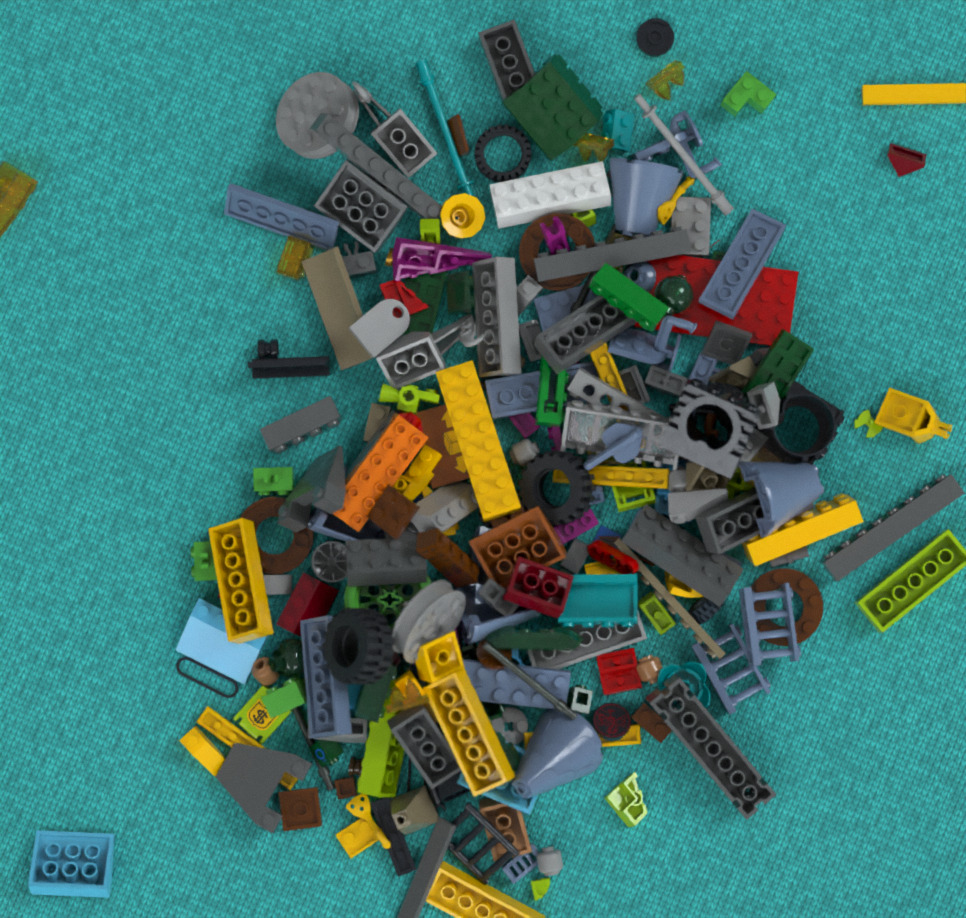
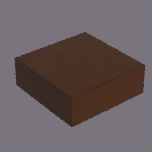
(345, 787)

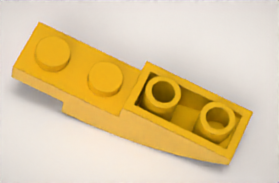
(419, 473)

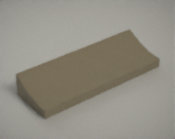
(336, 305)

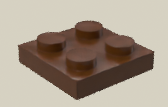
(393, 511)
(300, 808)

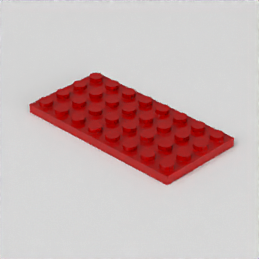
(762, 313)

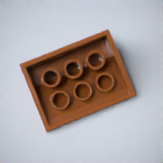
(523, 536)

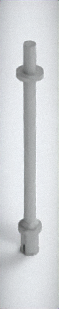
(717, 196)

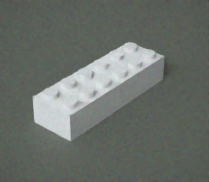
(551, 192)

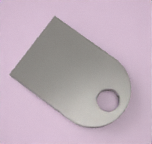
(379, 326)

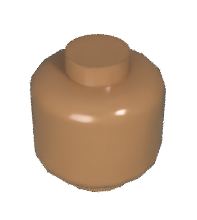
(649, 668)
(263, 673)

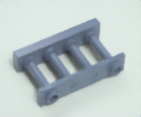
(753, 636)
(720, 685)

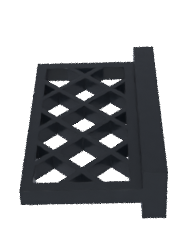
(290, 367)

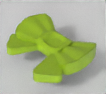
(865, 418)

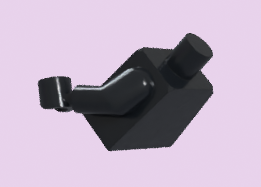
(447, 791)

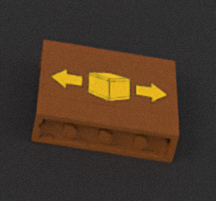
(442, 438)

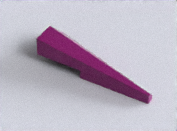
(420, 257)

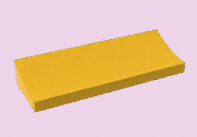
(469, 898)

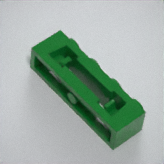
(550, 418)

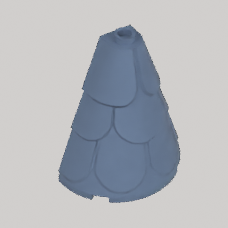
(557, 754)

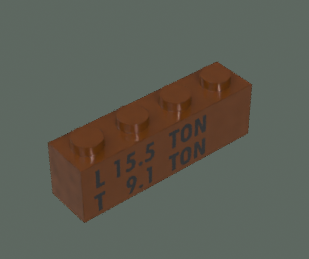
(447, 557)

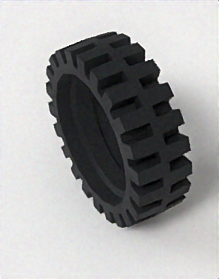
(497, 131)

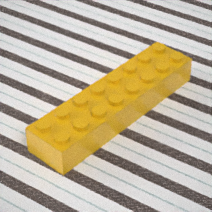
(478, 441)

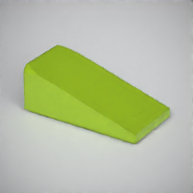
(430, 230)
(656, 613)

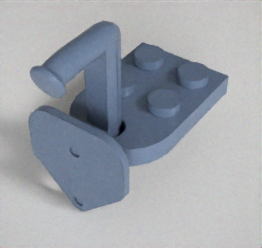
(682, 137)
(648, 347)

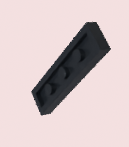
(399, 849)

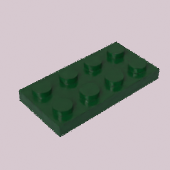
(429, 290)
(781, 363)

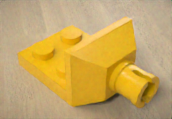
(911, 417)

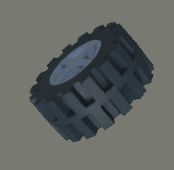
(703, 610)

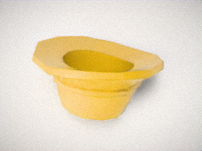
(469, 214)

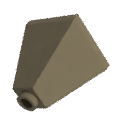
(413, 810)

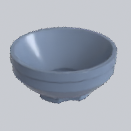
(646, 276)

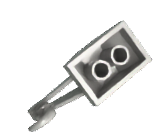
(397, 136)
(418, 356)

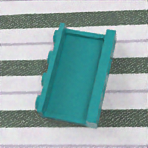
(601, 601)

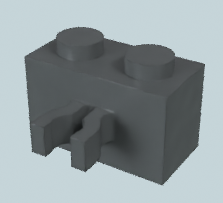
(359, 264)

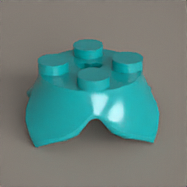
(693, 674)

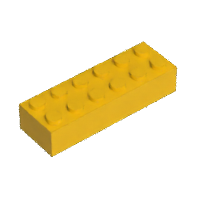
(805, 529)
(240, 581)
(469, 732)

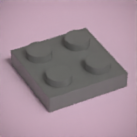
(726, 343)

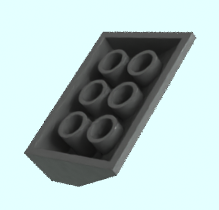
(361, 206)

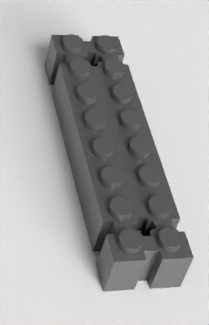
(710, 746)

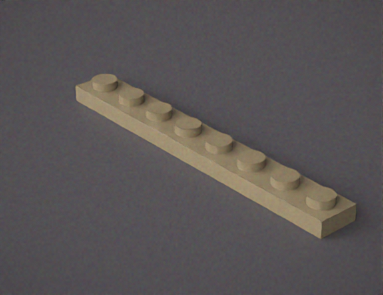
(673, 605)

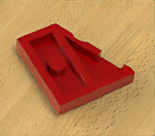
(398, 291)

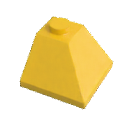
(439, 658)

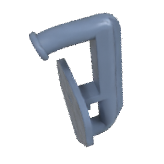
(621, 441)

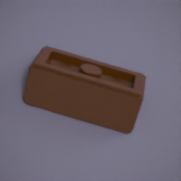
(458, 135)

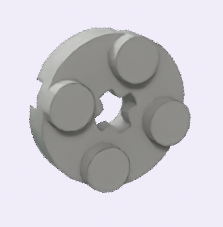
(519, 724)

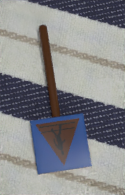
(609, 537)

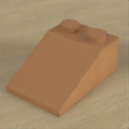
(509, 823)

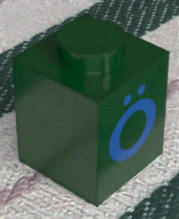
(326, 751)

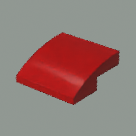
(618, 671)

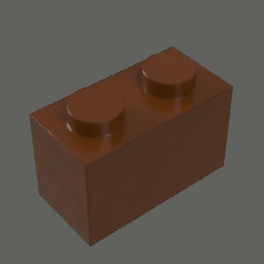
(651, 722)

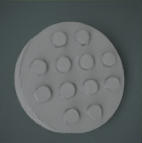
(303, 104)
(426, 617)

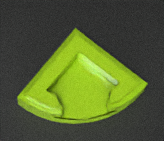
(540, 887)

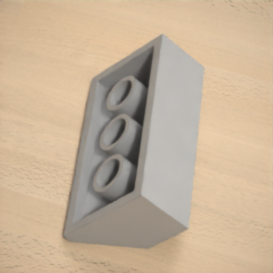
(445, 507)

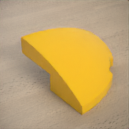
(679, 588)

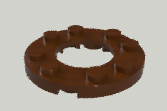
(533, 237)
(294, 554)
(809, 595)

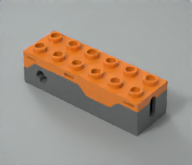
(379, 465)

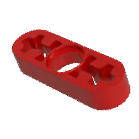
(601, 552)

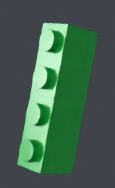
(628, 297)

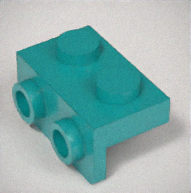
(618, 126)

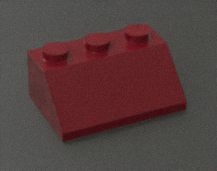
(538, 587)
(308, 601)

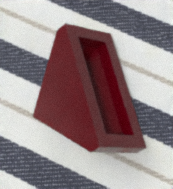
(905, 159)

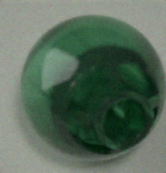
(674, 293)
(287, 658)

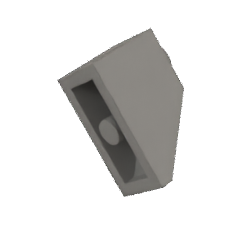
(526, 292)
(768, 402)
(278, 584)

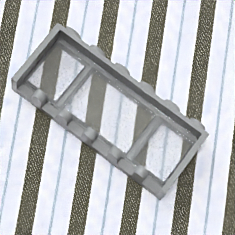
(586, 424)

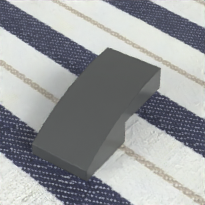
(493, 595)

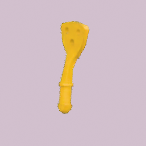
(667, 208)
(365, 814)

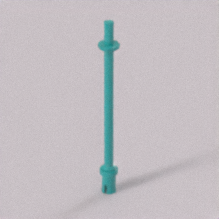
(427, 80)

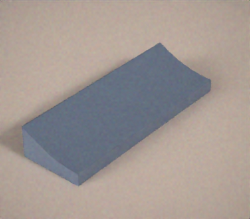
(325, 696)

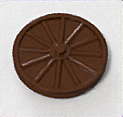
(488, 660)

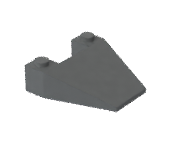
(321, 485)
(254, 774)

